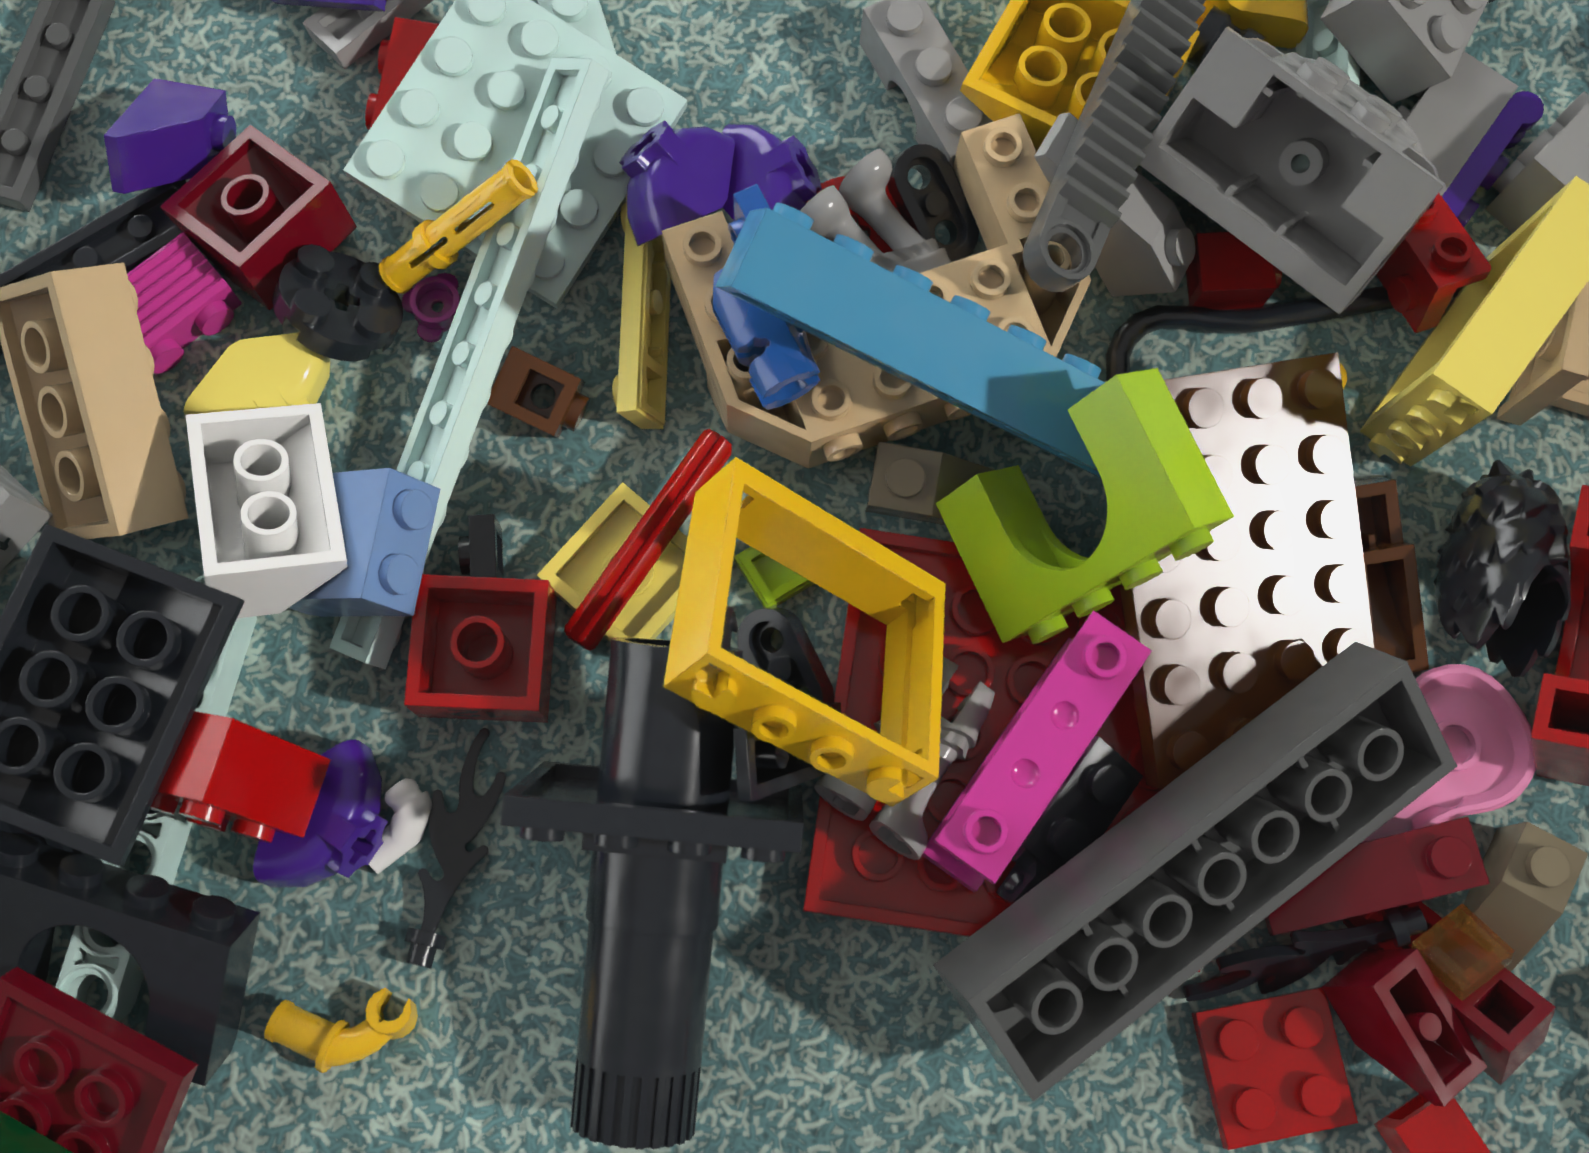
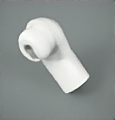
(407, 824)

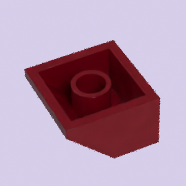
(257, 210)

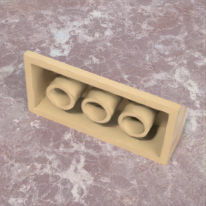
(90, 402)

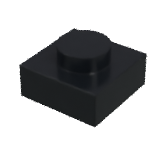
(482, 550)

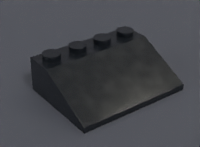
(99, 688)

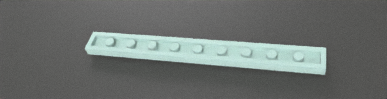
(487, 316)

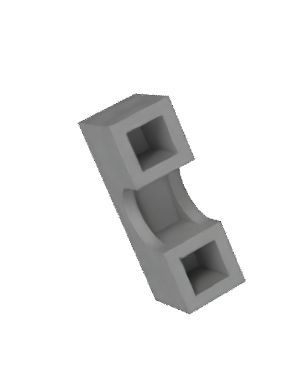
(916, 55)

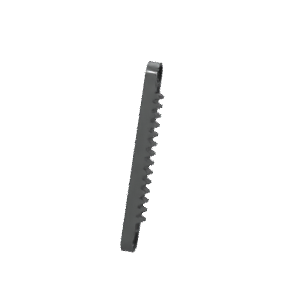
(1110, 139)

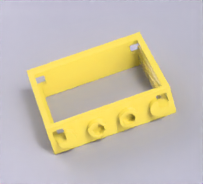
(1487, 333)

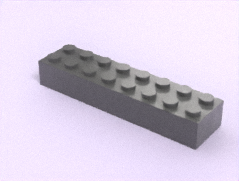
(1197, 866)

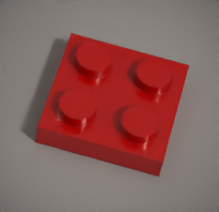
(1274, 1068)

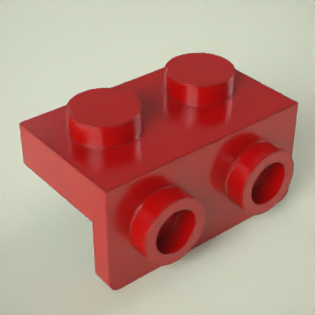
(1431, 266)

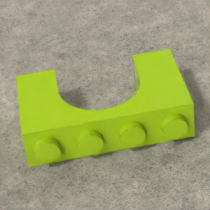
(1157, 506)

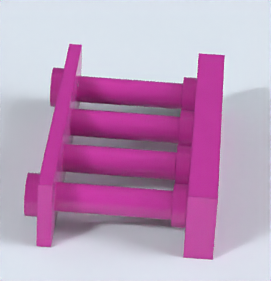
(1035, 753)

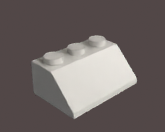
(265, 504)

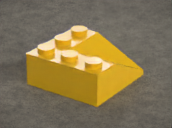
(1045, 60)

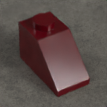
(1405, 1022)

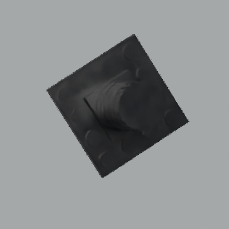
(658, 840)

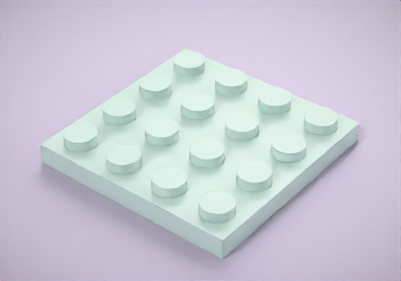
(467, 110)

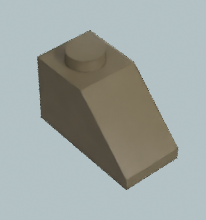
(912, 480)
(1528, 885)

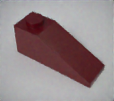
(1386, 876)
(1501, 1016)

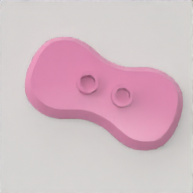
(1486, 740)

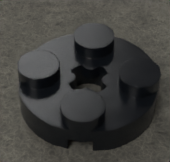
(307, 298)

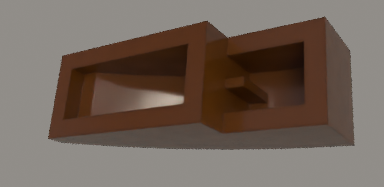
(1390, 574)

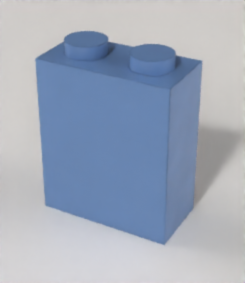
(386, 544)

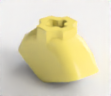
(261, 375)

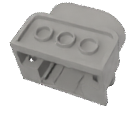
(1295, 164)

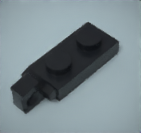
(1073, 818)

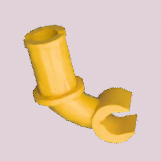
(338, 1043)

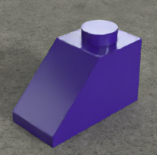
(167, 135)

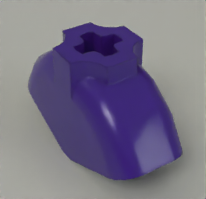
(776, 165)
(675, 177)
(342, 828)

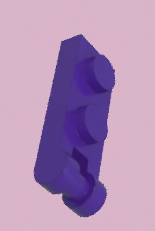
(1487, 161)

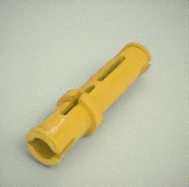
(410, 264)

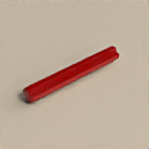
(647, 541)

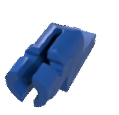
(774, 349)

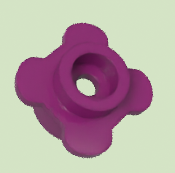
(422, 298)

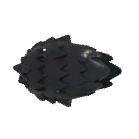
(1506, 568)

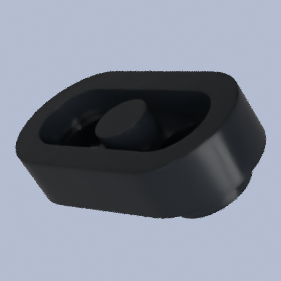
(936, 201)
(794, 662)

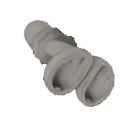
(866, 195)
(902, 824)

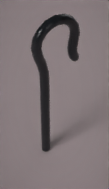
(1231, 321)

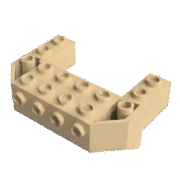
(855, 400)

